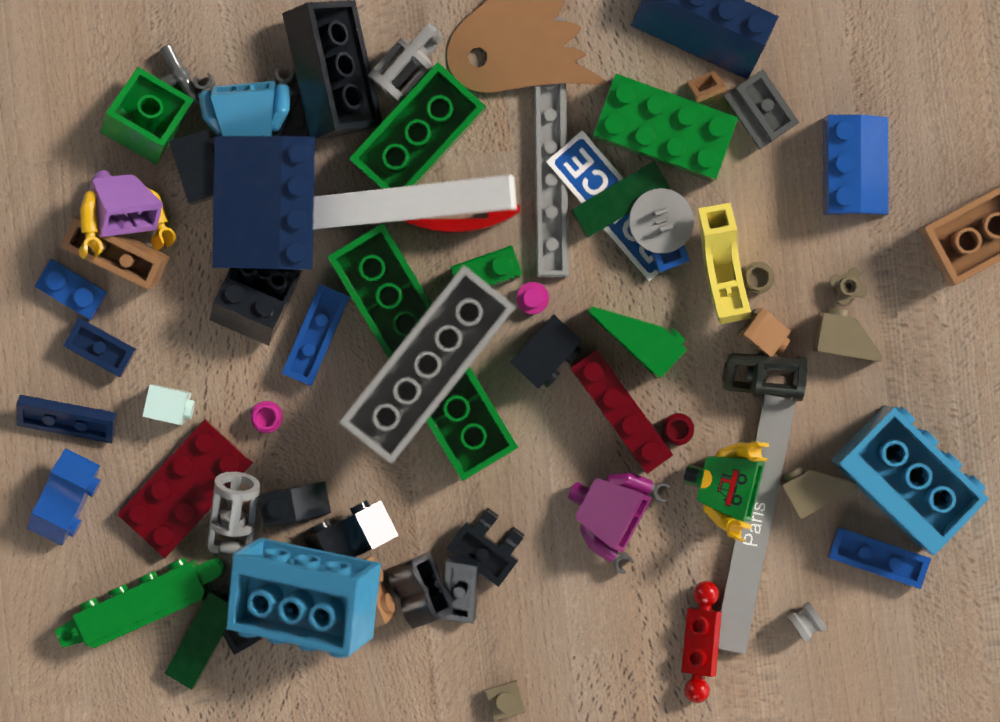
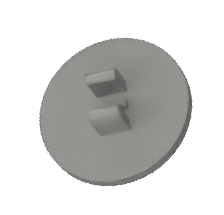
(661, 221)

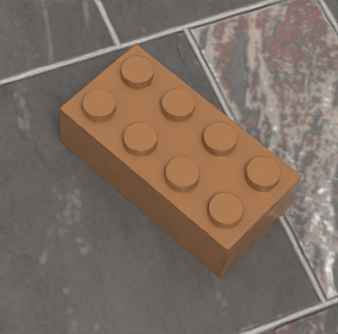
(966, 238)

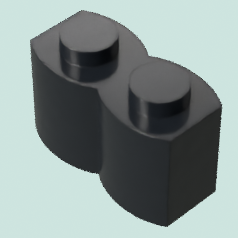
(420, 590)

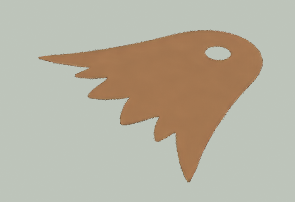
(521, 47)

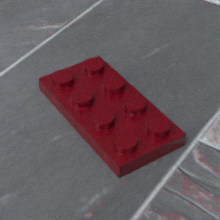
(183, 488)

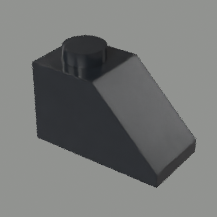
(294, 504)

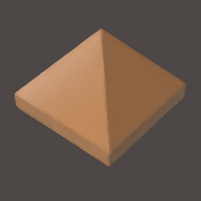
(706, 87)

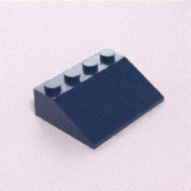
(263, 202)

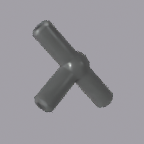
(179, 75)

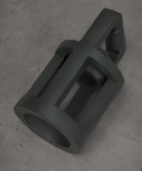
(756, 375)

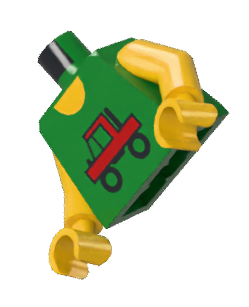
(729, 485)

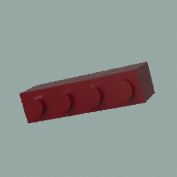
(621, 411)

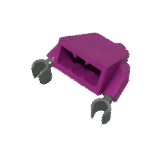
(612, 512)

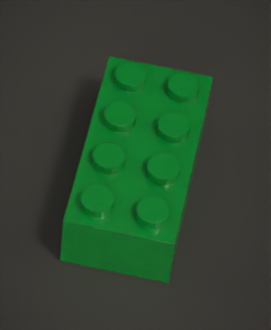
(665, 127)
(419, 131)

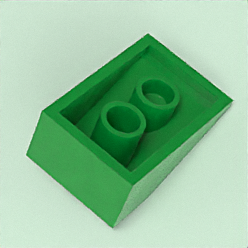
(646, 342)

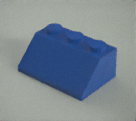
(855, 165)

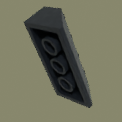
(332, 68)

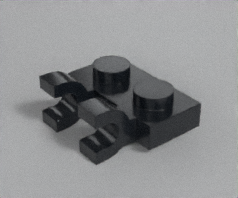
(494, 559)

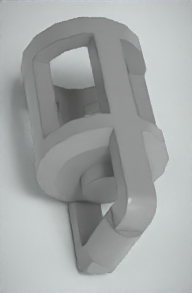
(413, 57)
(232, 521)

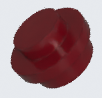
(678, 429)

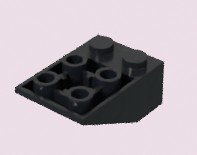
(254, 301)

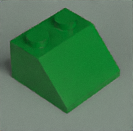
(146, 115)

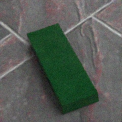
(617, 199)
(200, 641)

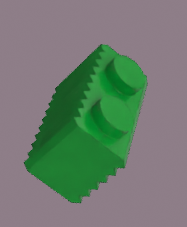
(493, 266)

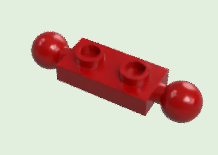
(701, 642)

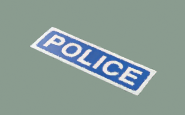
(589, 173)

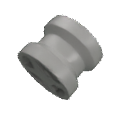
(807, 622)

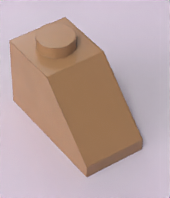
(765, 333)

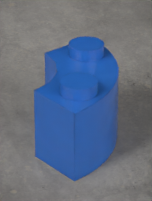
(64, 497)

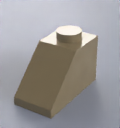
(844, 337)
(812, 490)

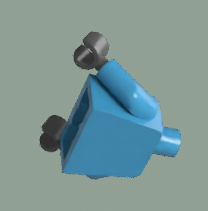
(245, 107)

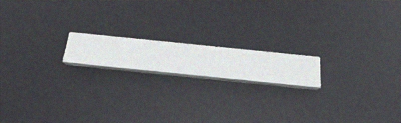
(414, 202)

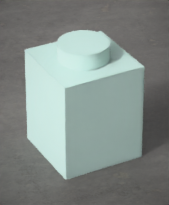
(168, 405)

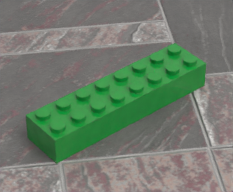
(392, 307)

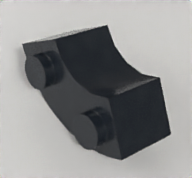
(354, 534)

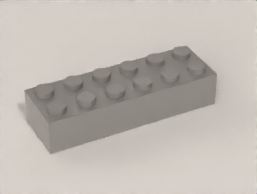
(427, 364)

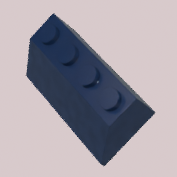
(715, 30)

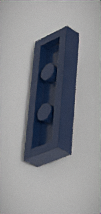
(65, 419)

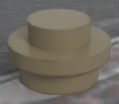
(758, 277)

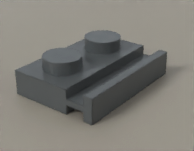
(761, 109)

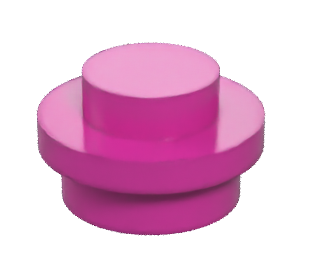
(532, 298)
(266, 417)

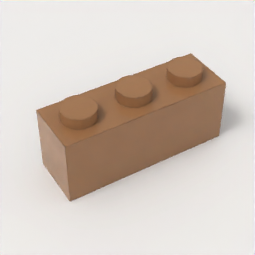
(121, 256)

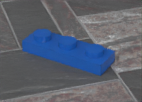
(315, 335)
(879, 557)

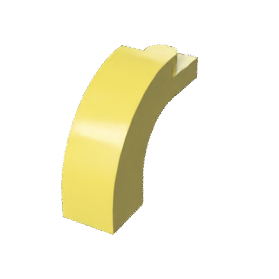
(722, 263)

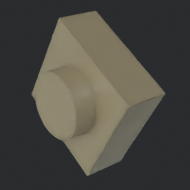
(505, 700)

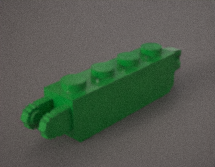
(141, 604)

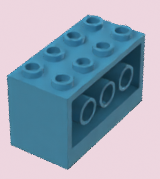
(902, 499)
(303, 597)

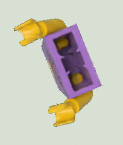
(121, 207)

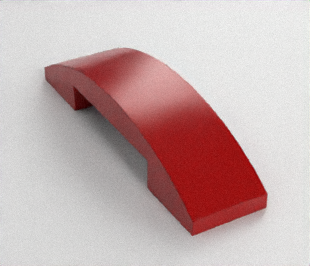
(465, 225)

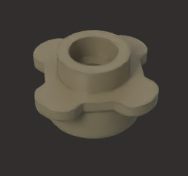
(839, 284)

